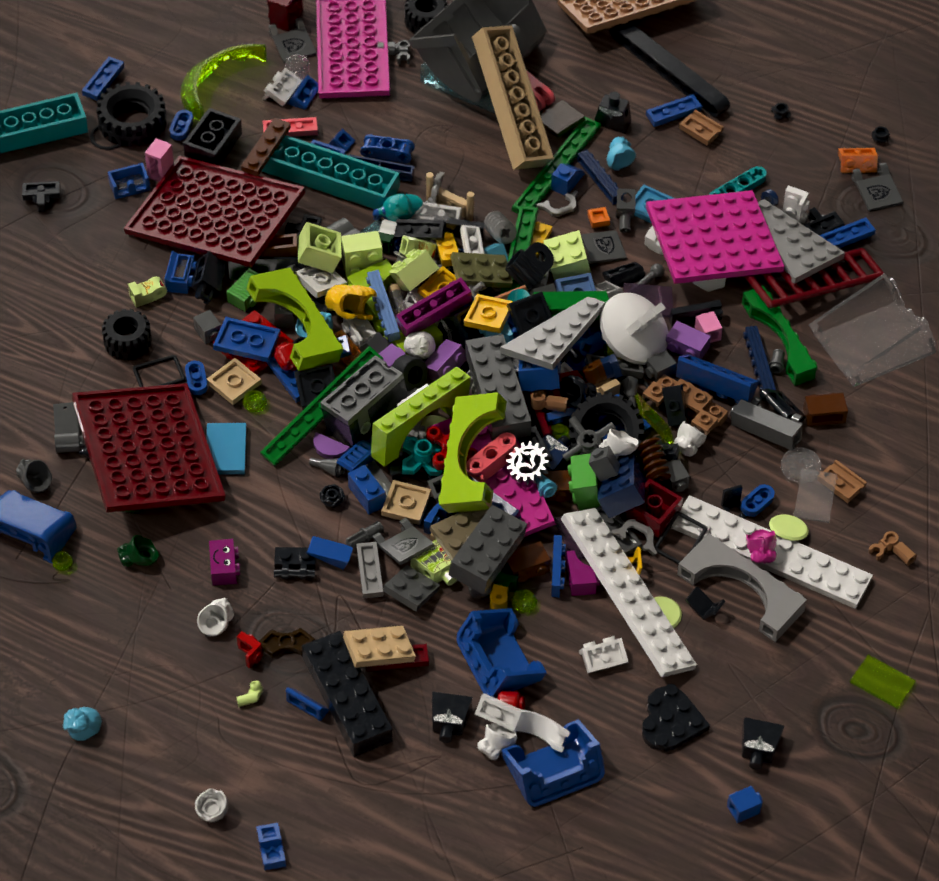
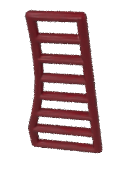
(816, 290)

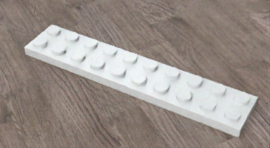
(793, 559)
(628, 592)

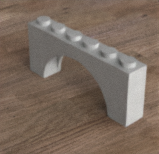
(715, 558)

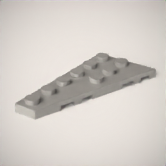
(552, 339)

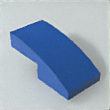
(271, 846)

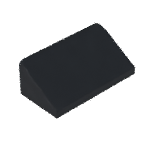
(627, 273)

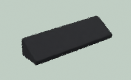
(263, 265)

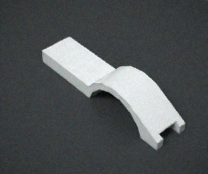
(522, 720)

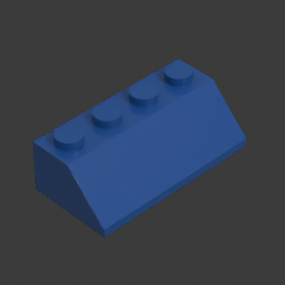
(716, 378)

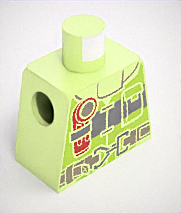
(434, 564)

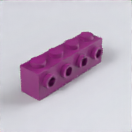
(434, 307)

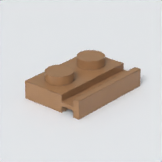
(701, 127)
(848, 482)

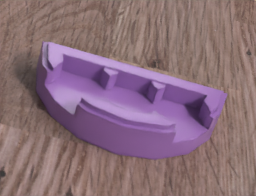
(328, 447)

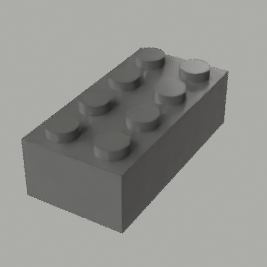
(487, 549)

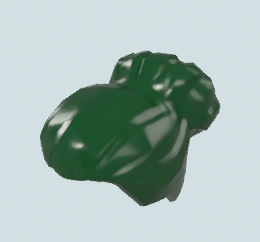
(138, 551)

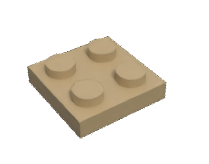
(233, 381)
(406, 502)

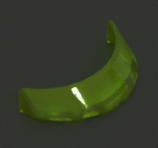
(206, 66)

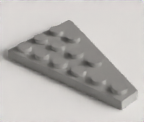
(799, 247)

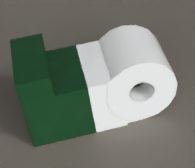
(386, 234)

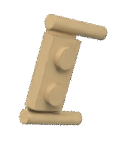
(447, 198)

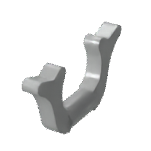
(436, 185)
(561, 211)
(648, 532)

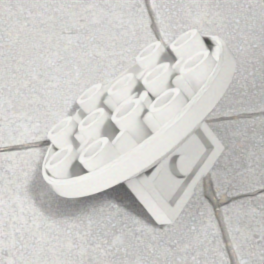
(633, 327)

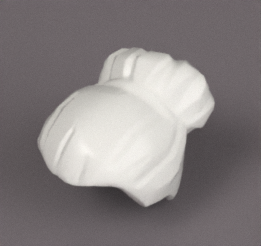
(420, 344)
(689, 439)
(620, 443)
(215, 617)
(495, 739)

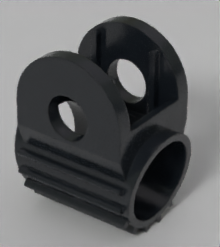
(526, 267)

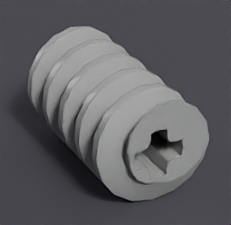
(500, 227)

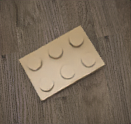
(379, 646)

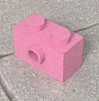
(158, 159)

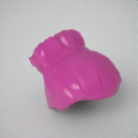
(762, 546)

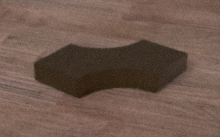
(276, 642)

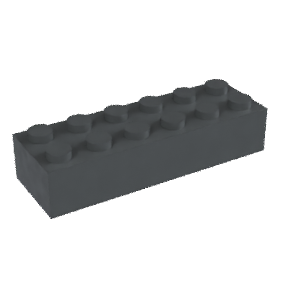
(495, 373)

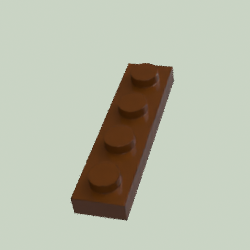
(265, 147)

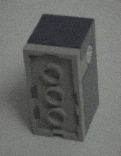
(362, 401)

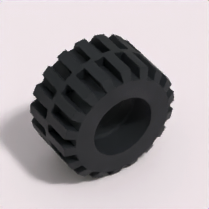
(420, 12)
(126, 322)

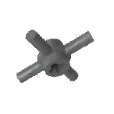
(582, 445)

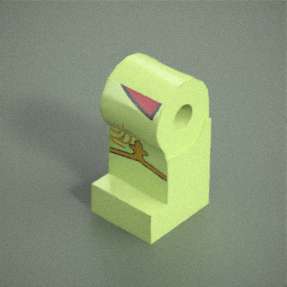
(415, 243)
(147, 291)

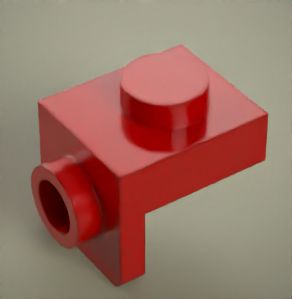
(251, 646)

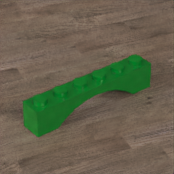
(799, 366)

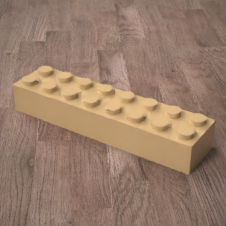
(512, 97)

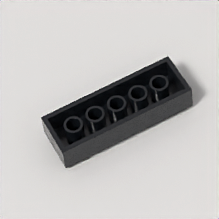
(347, 694)

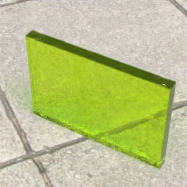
(654, 419)
(882, 681)

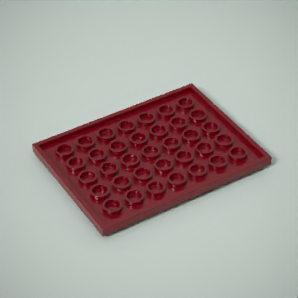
(215, 210)
(147, 447)

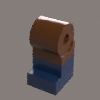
(602, 369)

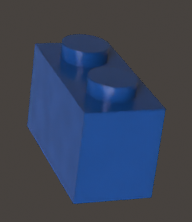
(366, 489)

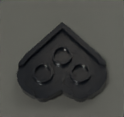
(671, 719)

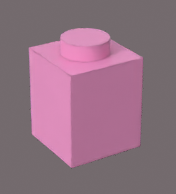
(710, 325)

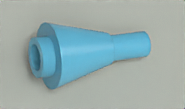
(546, 487)

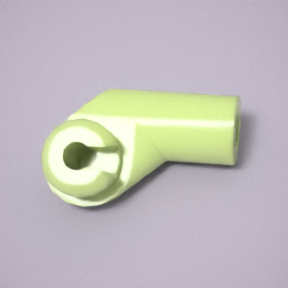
(252, 696)

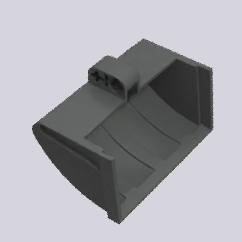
(448, 42)

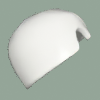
(211, 805)

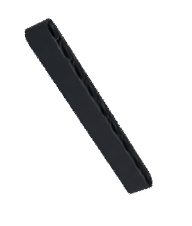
(670, 68)

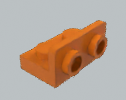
(858, 158)

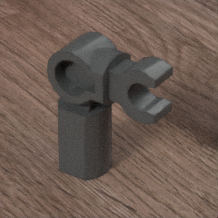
(402, 48)

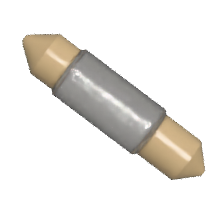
(396, 299)

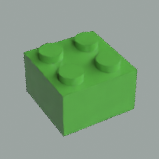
(583, 482)

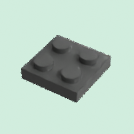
(411, 588)

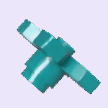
(421, 455)

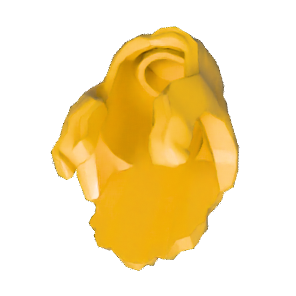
(351, 298)

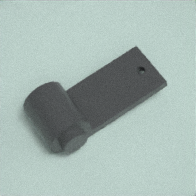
(66, 429)

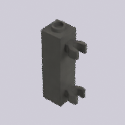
(767, 424)

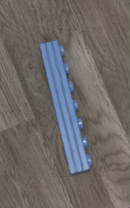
(383, 306)

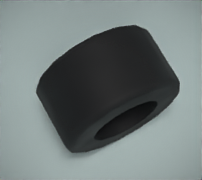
(417, 369)

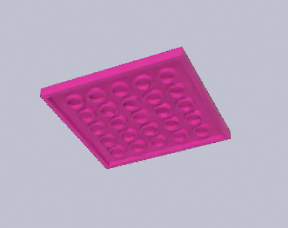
(714, 237)

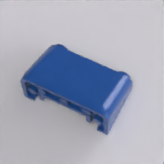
(35, 523)
(494, 653)
(552, 774)

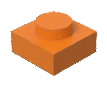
(598, 217)

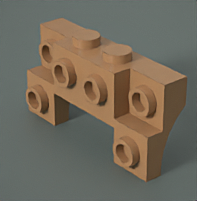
(699, 403)

